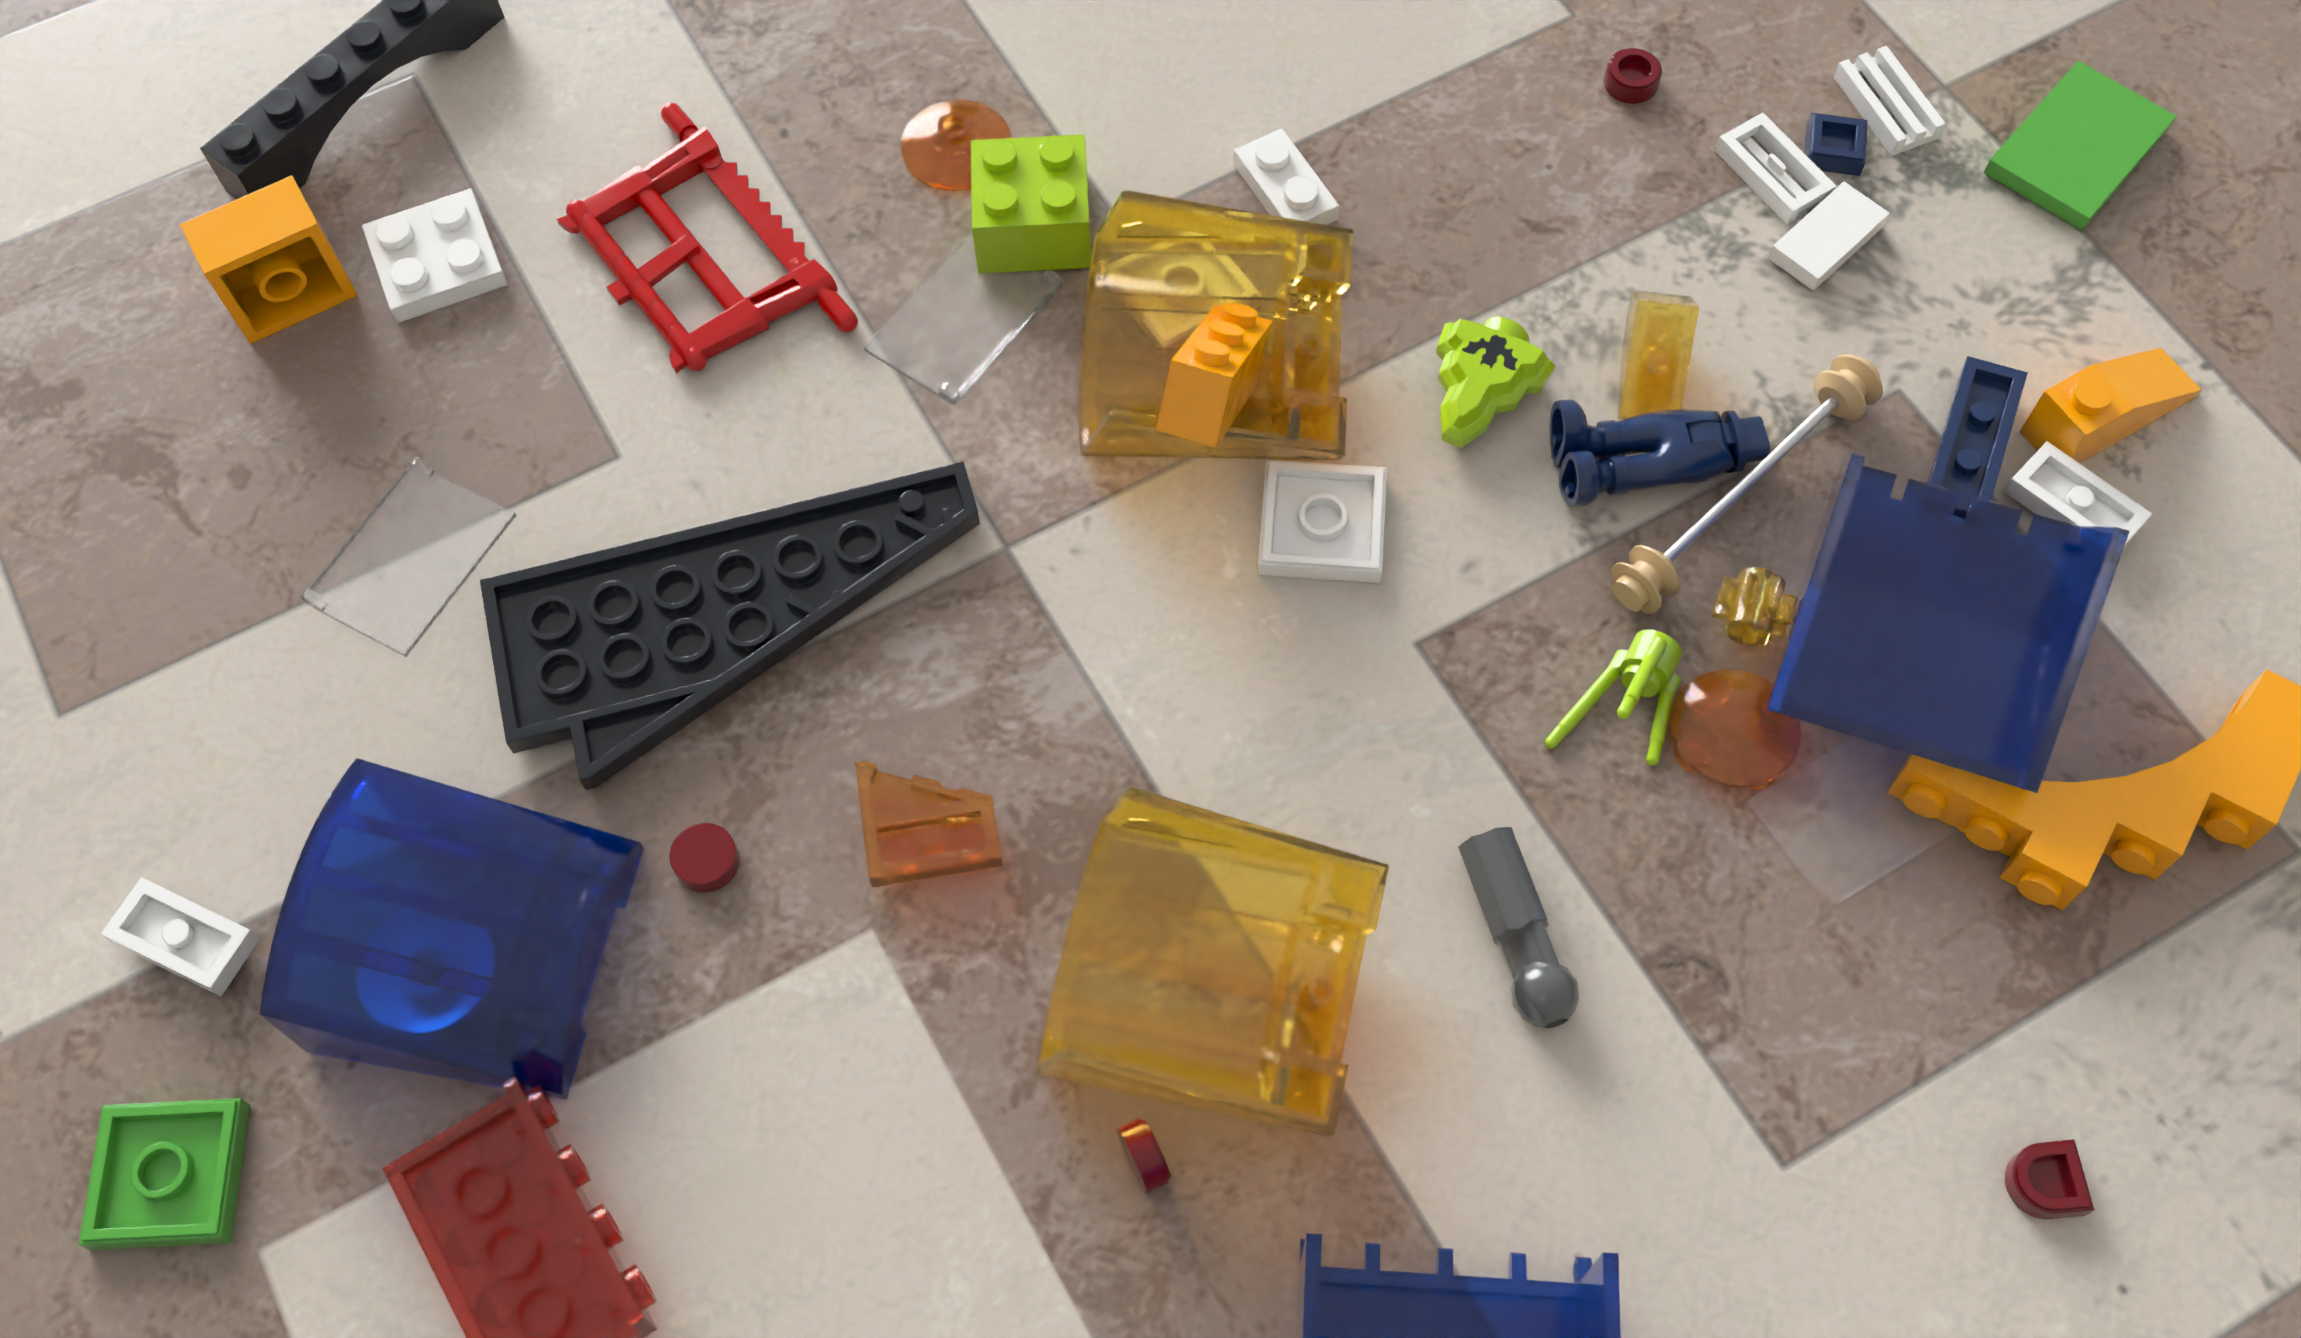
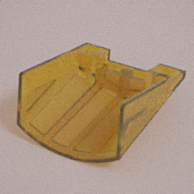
(1154, 281)
(1211, 964)

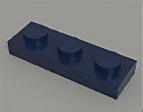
(1977, 430)

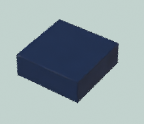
(1836, 143)

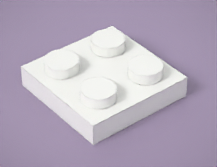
(434, 255)

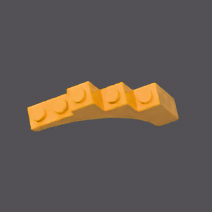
(2140, 820)

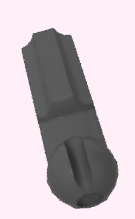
(1542, 988)

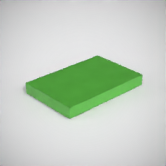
(2079, 145)

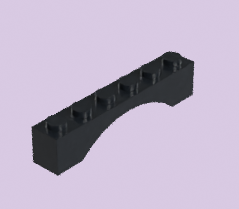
(295, 118)

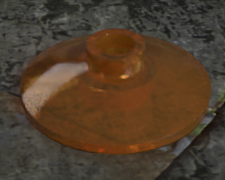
(939, 141)

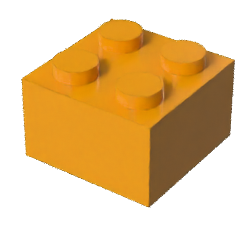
(268, 259)

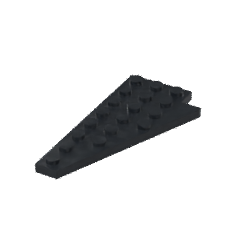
(670, 625)

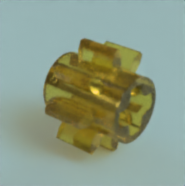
(1754, 606)

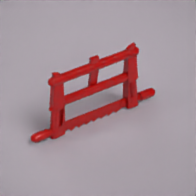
(742, 316)

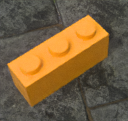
(1214, 374)

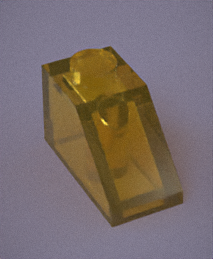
(1656, 352)

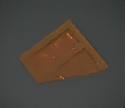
(923, 828)

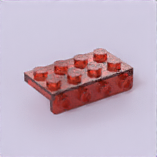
(515, 1230)

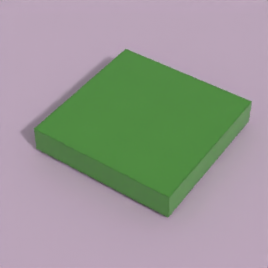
(165, 1174)

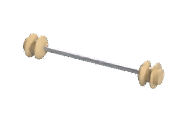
(1841, 391)

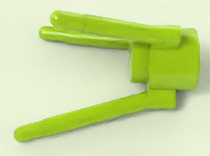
(1644, 672)

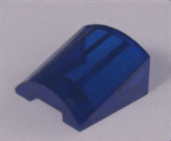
(444, 932)

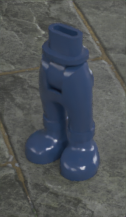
(1677, 444)

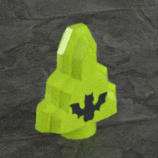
(1485, 373)

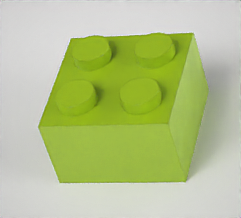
(1030, 204)

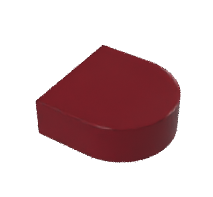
(2049, 1181)

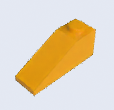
(2108, 403)

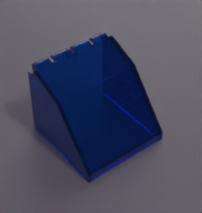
(1943, 624)

